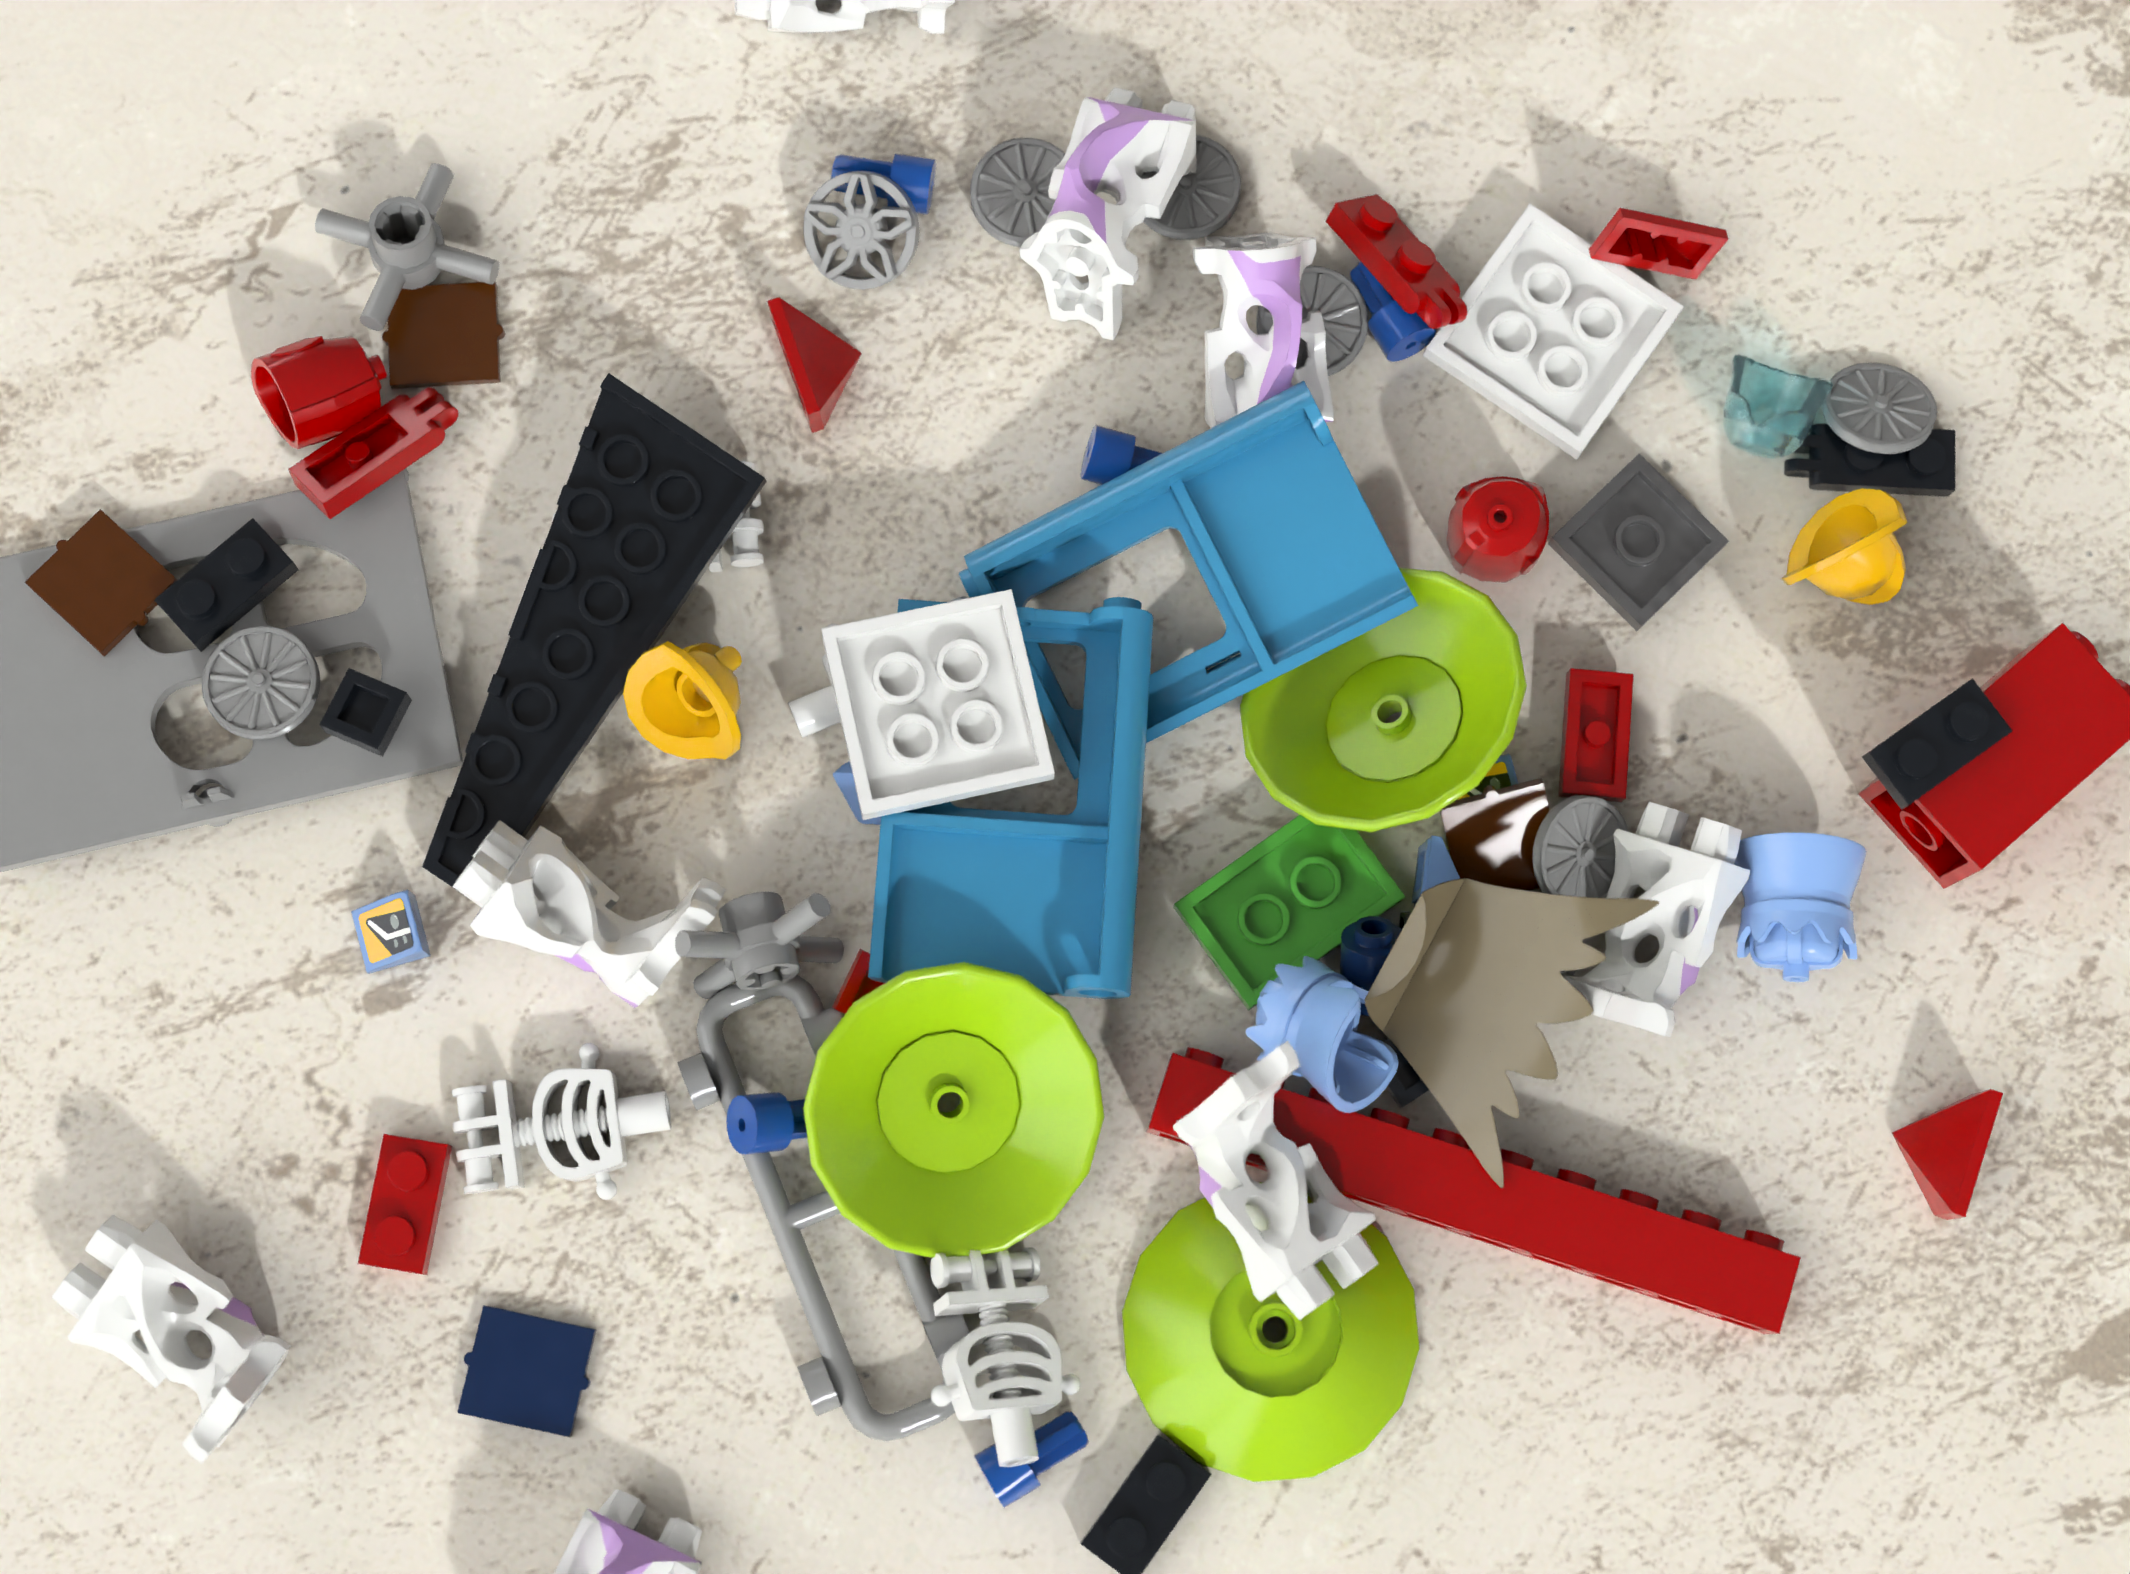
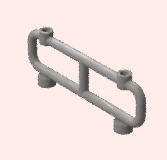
(831, 1378)

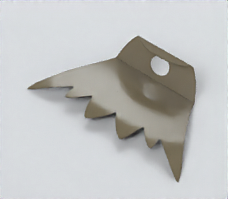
(1475, 982)

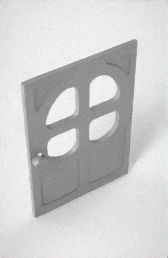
(81, 726)

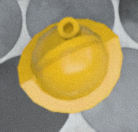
(1852, 548)
(686, 699)

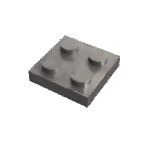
(1638, 542)

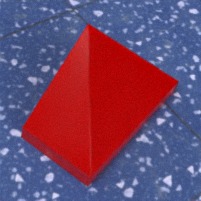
(1658, 243)
(816, 360)
(1949, 1150)

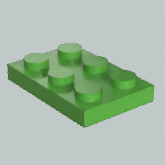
(1286, 902)

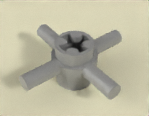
(406, 245)
(759, 943)

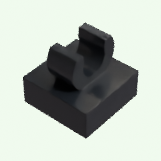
(365, 712)

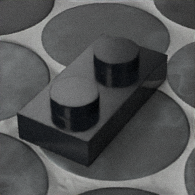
(226, 584)
(1937, 744)
(1145, 1508)

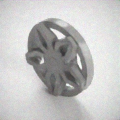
(861, 230)

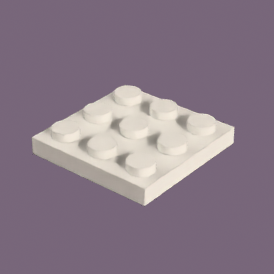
(1553, 331)
(937, 704)

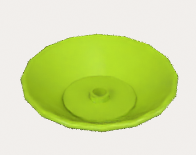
(1323, 729)
(968, 1174)
(1255, 1402)

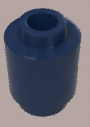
(1365, 949)

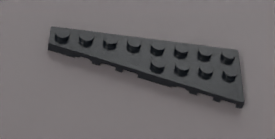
(618, 563)

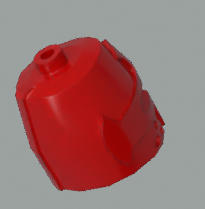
(317, 388)
(1498, 528)

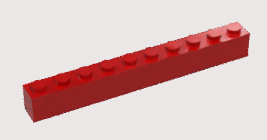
(1532, 1215)

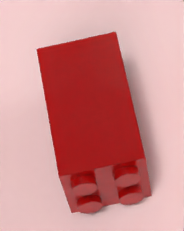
(2064, 726)

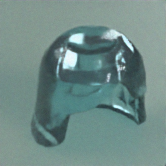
(1777, 400)

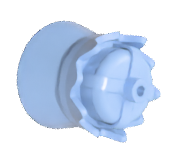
(1798, 901)
(1320, 1020)

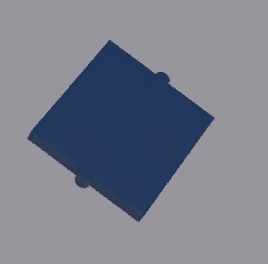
(527, 1371)

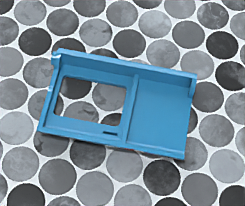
(1270, 532)
(1025, 887)

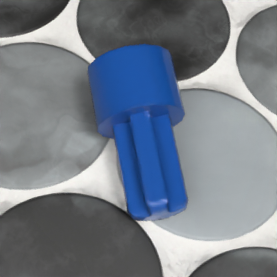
(911, 173)
(1394, 330)
(1111, 455)
(764, 1122)
(1054, 1444)

